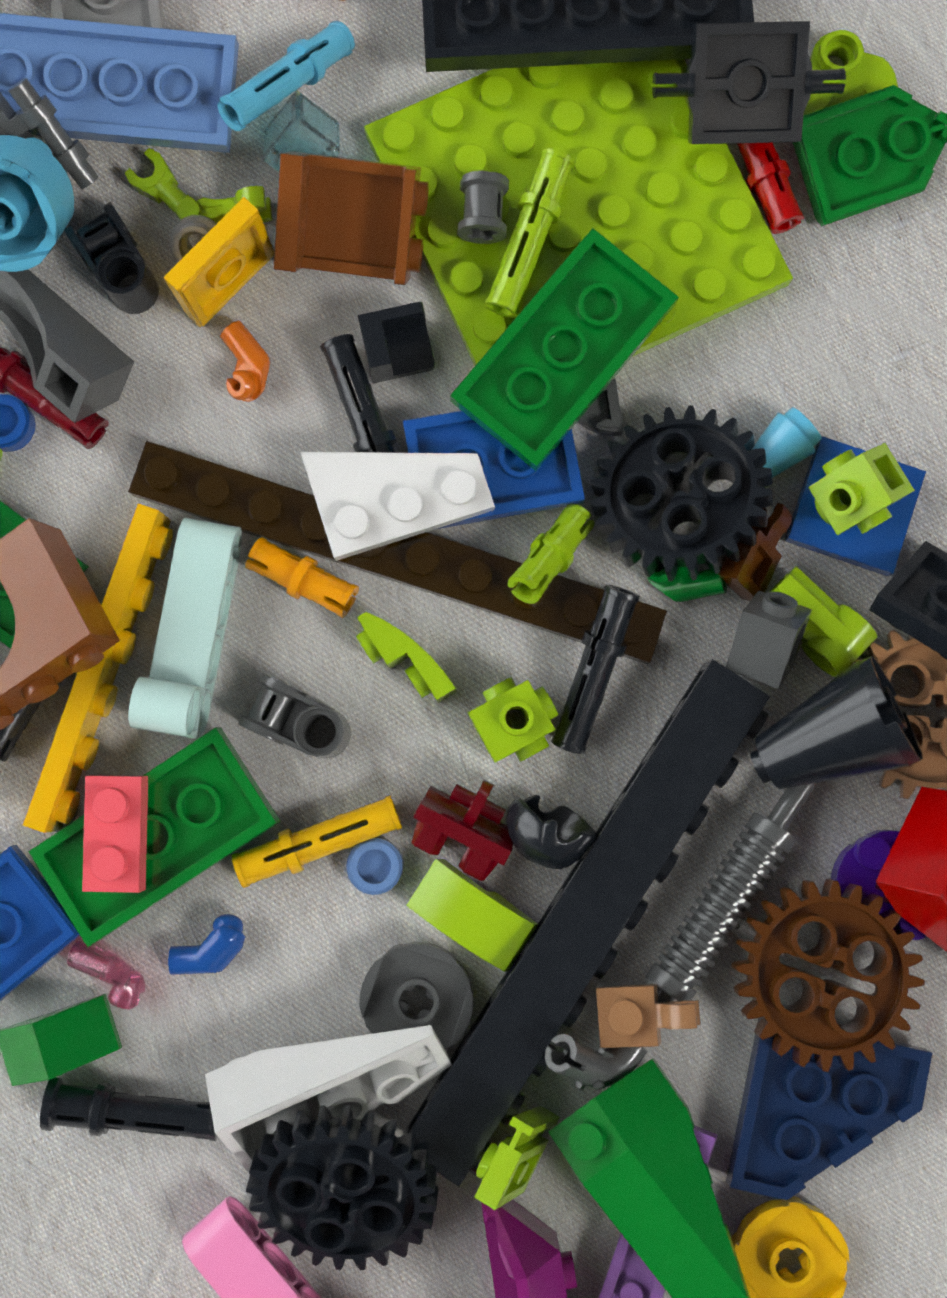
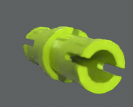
(551, 553)

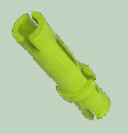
(537, 212)

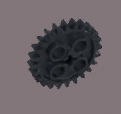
(721, 516)
(343, 1187)

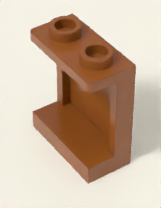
(349, 216)

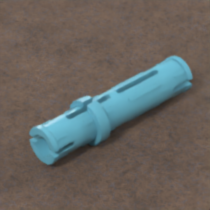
(302, 65)

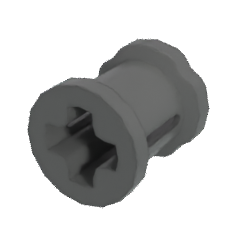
(483, 207)

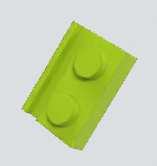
(510, 1166)

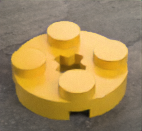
(791, 1225)

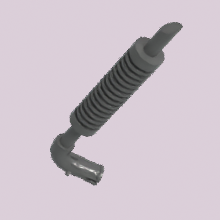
(698, 939)

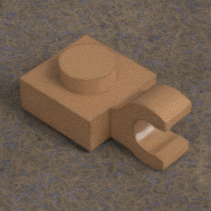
(634, 1016)

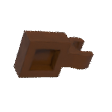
(760, 561)

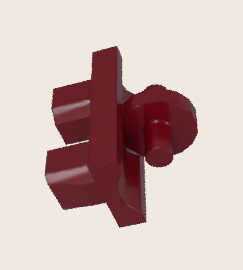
(467, 819)

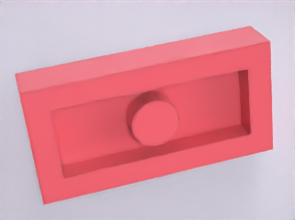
(115, 833)

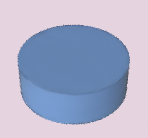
(375, 866)

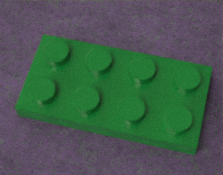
(564, 349)
(197, 815)

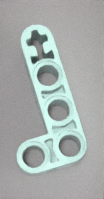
(190, 632)

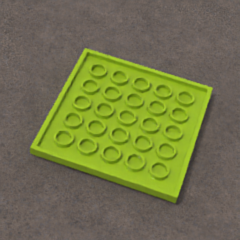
(633, 180)

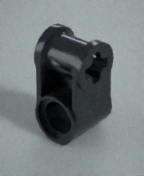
(111, 256)

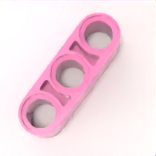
(241, 1257)

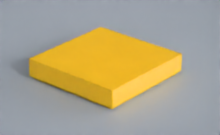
(221, 263)

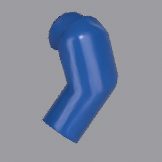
(215, 951)

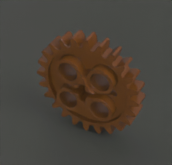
(811, 1021)

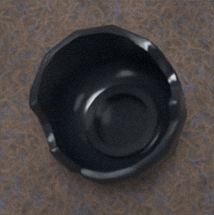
(548, 838)

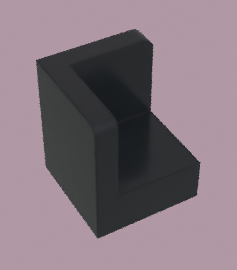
(396, 342)

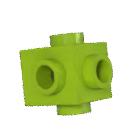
(860, 489)
(491, 723)

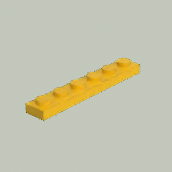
(93, 689)

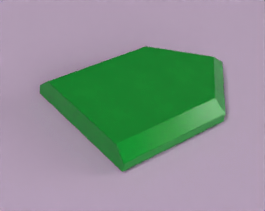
(868, 152)

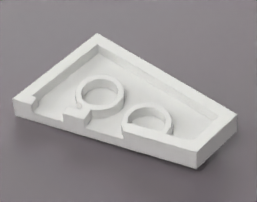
(393, 496)

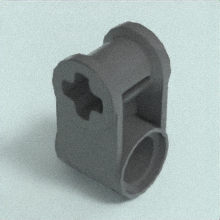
(287, 717)

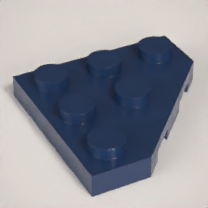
(807, 1119)

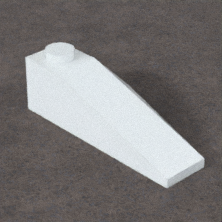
(354, 1071)

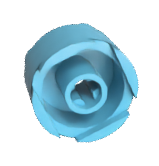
(33, 202)

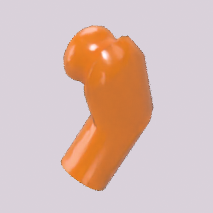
(251, 365)

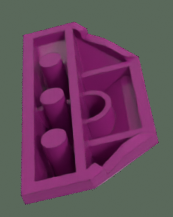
(526, 1255)

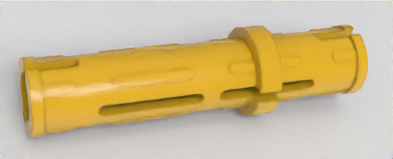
(254, 864)

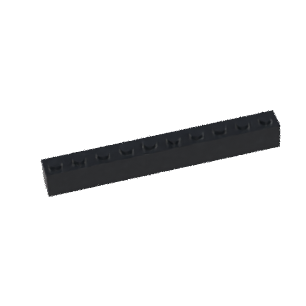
(586, 918)

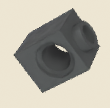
(768, 638)

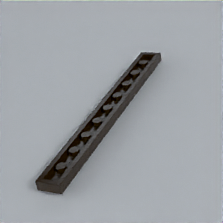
(418, 561)

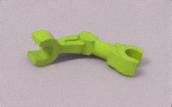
(164, 187)

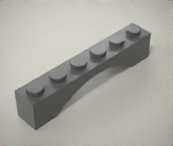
(65, 353)

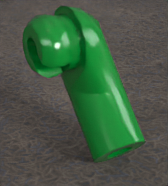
(685, 588)

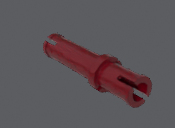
(17, 380)

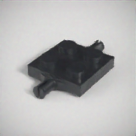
(748, 82)

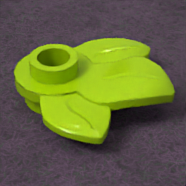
(863, 70)

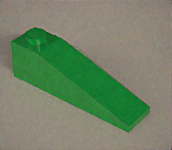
(649, 1177)

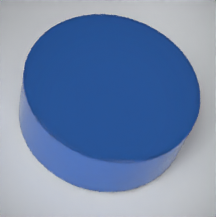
(16, 423)

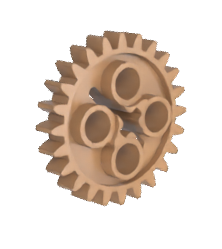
(932, 676)

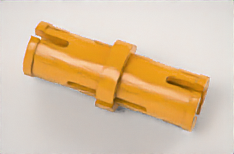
(302, 577)

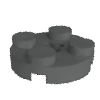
(402, 970)

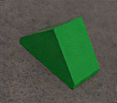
(59, 1041)

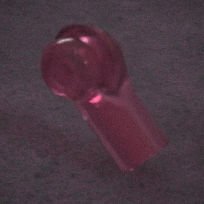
(111, 969)

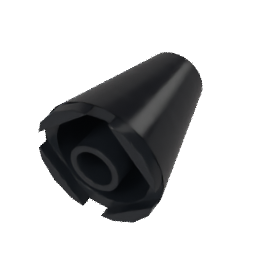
(839, 732)

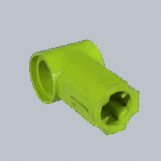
(833, 632)

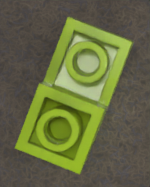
(394, 646)
(472, 916)

